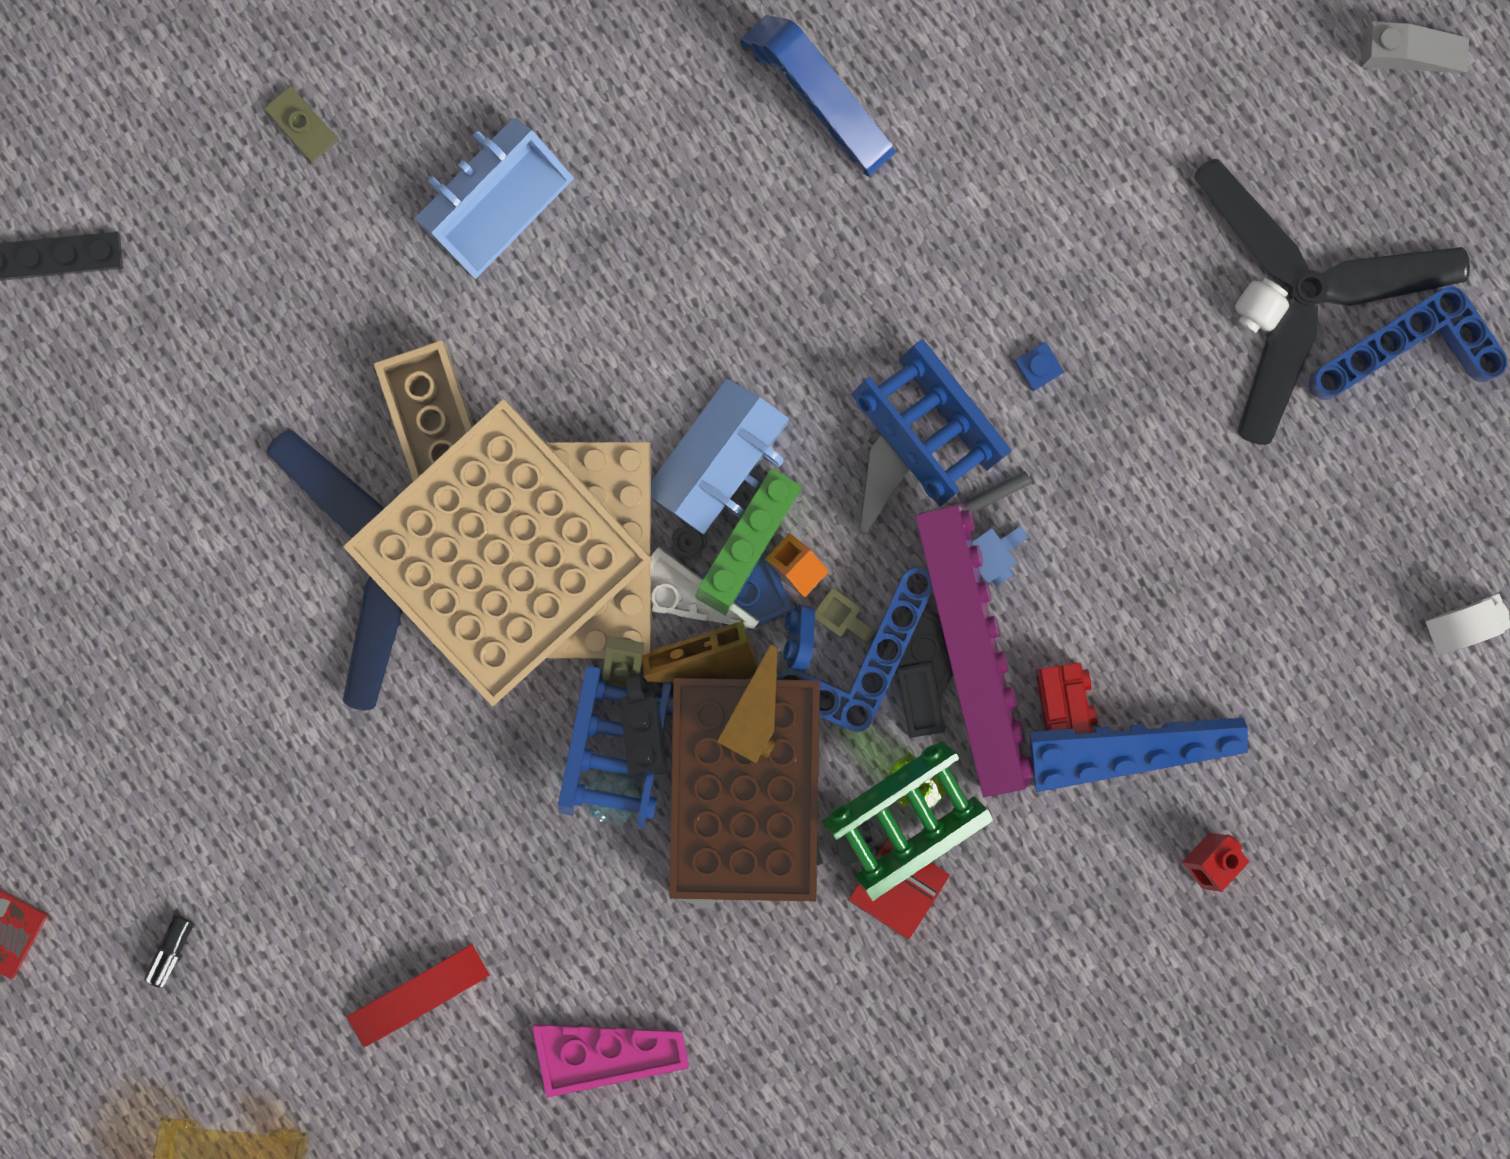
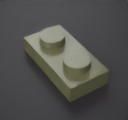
(622, 659)

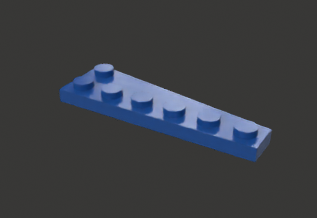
(1072, 759)

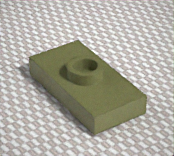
(301, 124)

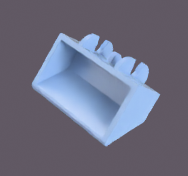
(493, 196)
(718, 457)

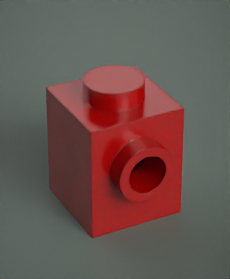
(1216, 861)

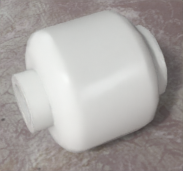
(1262, 305)

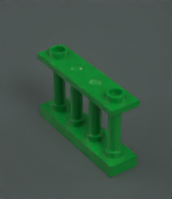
(926, 846)

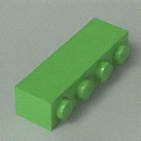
(748, 542)

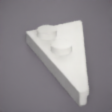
(675, 591)

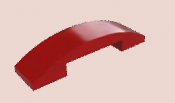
(418, 996)

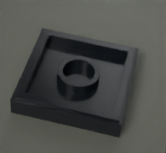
(925, 645)

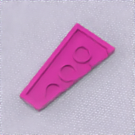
(602, 1056)

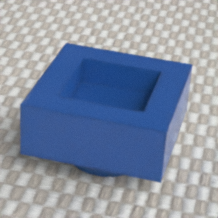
(1039, 366)

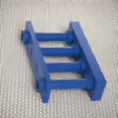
(952, 402)
(581, 758)

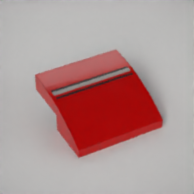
(907, 902)

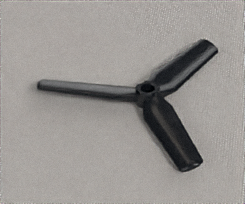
(1344, 284)

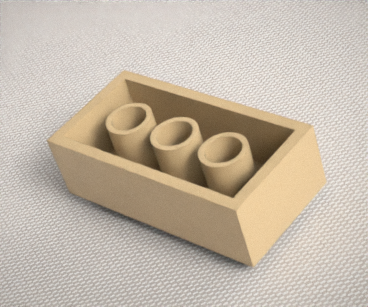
(424, 403)

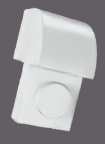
(1469, 624)

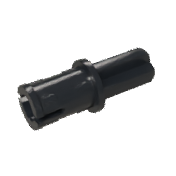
(168, 951)

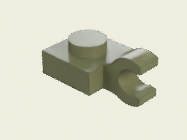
(840, 615)

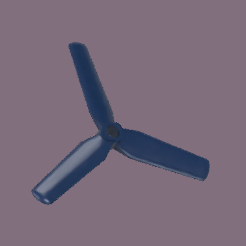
(352, 511)

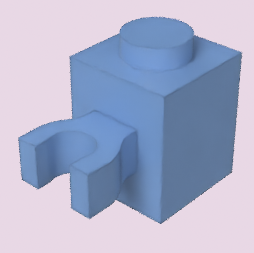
(996, 554)

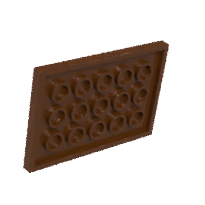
(738, 822)

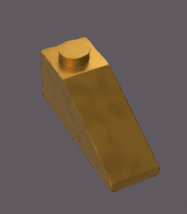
(711, 655)
(754, 717)

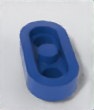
(800, 640)

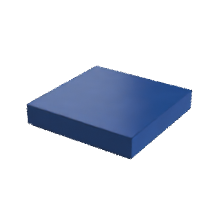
(763, 594)

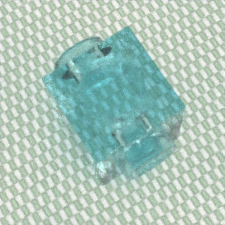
(613, 784)

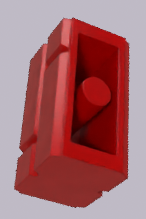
(1065, 699)

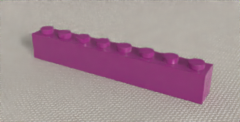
(974, 649)

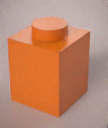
(797, 565)

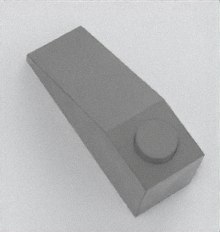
(1413, 48)

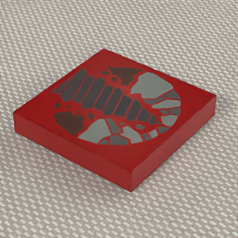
(18, 930)

